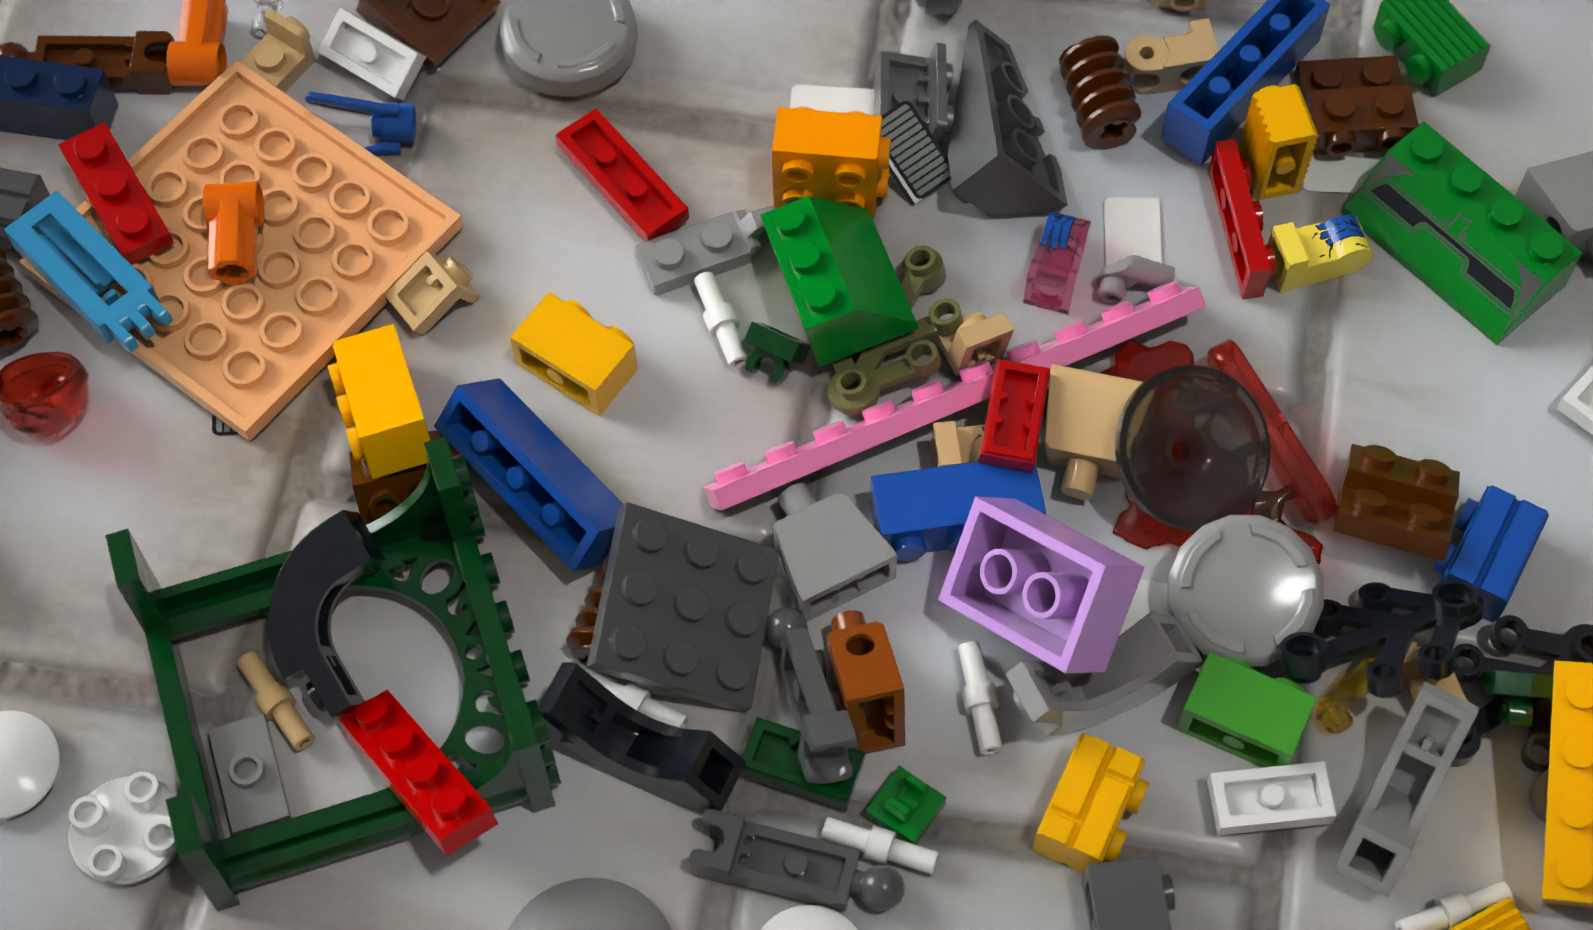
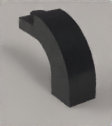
(304, 604)
(653, 756)

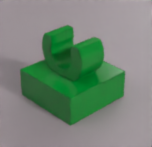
(906, 806)

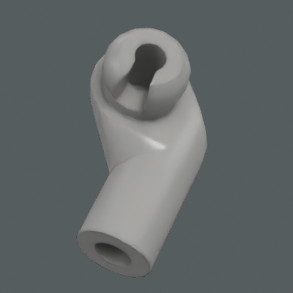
(1128, 272)

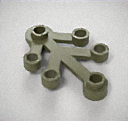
(866, 371)

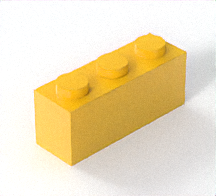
(379, 402)

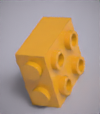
(829, 157)

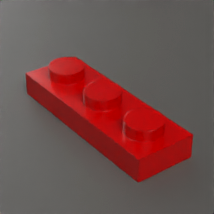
(622, 176)
(116, 194)
(1241, 219)

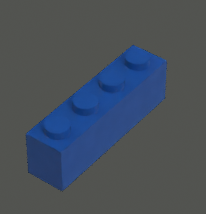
(1254, 58)
(532, 471)

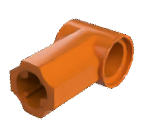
(200, 48)
(233, 219)

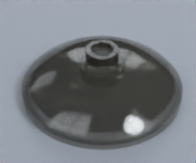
(1220, 443)

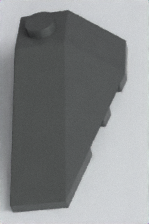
(995, 136)

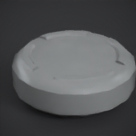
(568, 43)
(1245, 588)

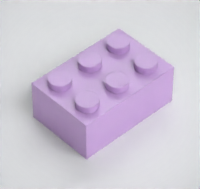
(1041, 584)

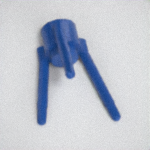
(390, 120)

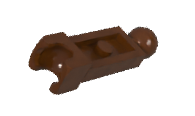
(127, 60)

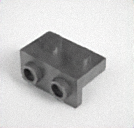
(918, 81)

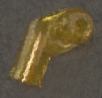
(1336, 703)

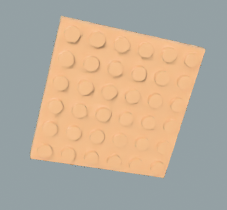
(327, 254)

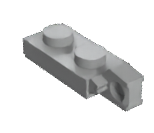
(702, 247)

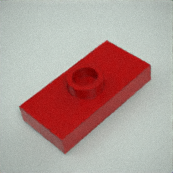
(1014, 415)

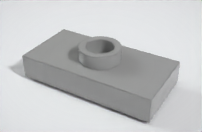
(249, 774)

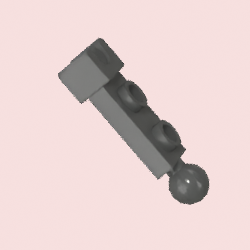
(823, 726)
(791, 865)

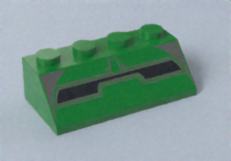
(1462, 233)

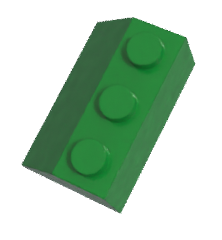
(838, 276)

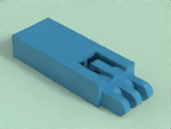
(83, 265)

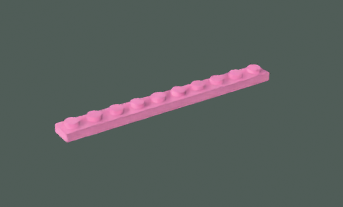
(935, 401)

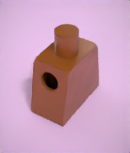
(864, 671)

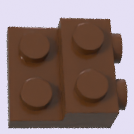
(428, 25)
(1356, 103)
(1397, 501)

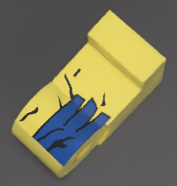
(1318, 251)

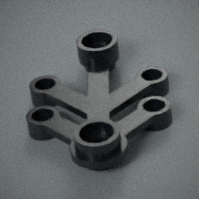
(1449, 609)
(1562, 647)

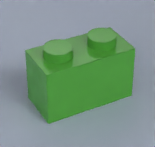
(1246, 711)

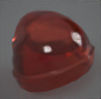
(43, 394)

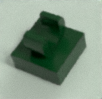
(776, 345)
(1517, 694)

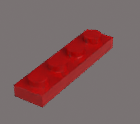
(418, 772)

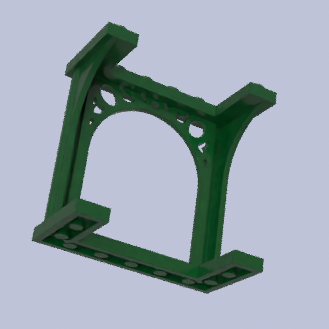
(426, 529)

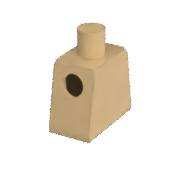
(1083, 426)

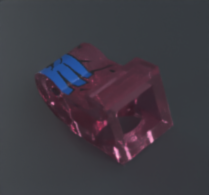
(1057, 262)

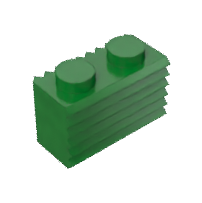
(1431, 41)

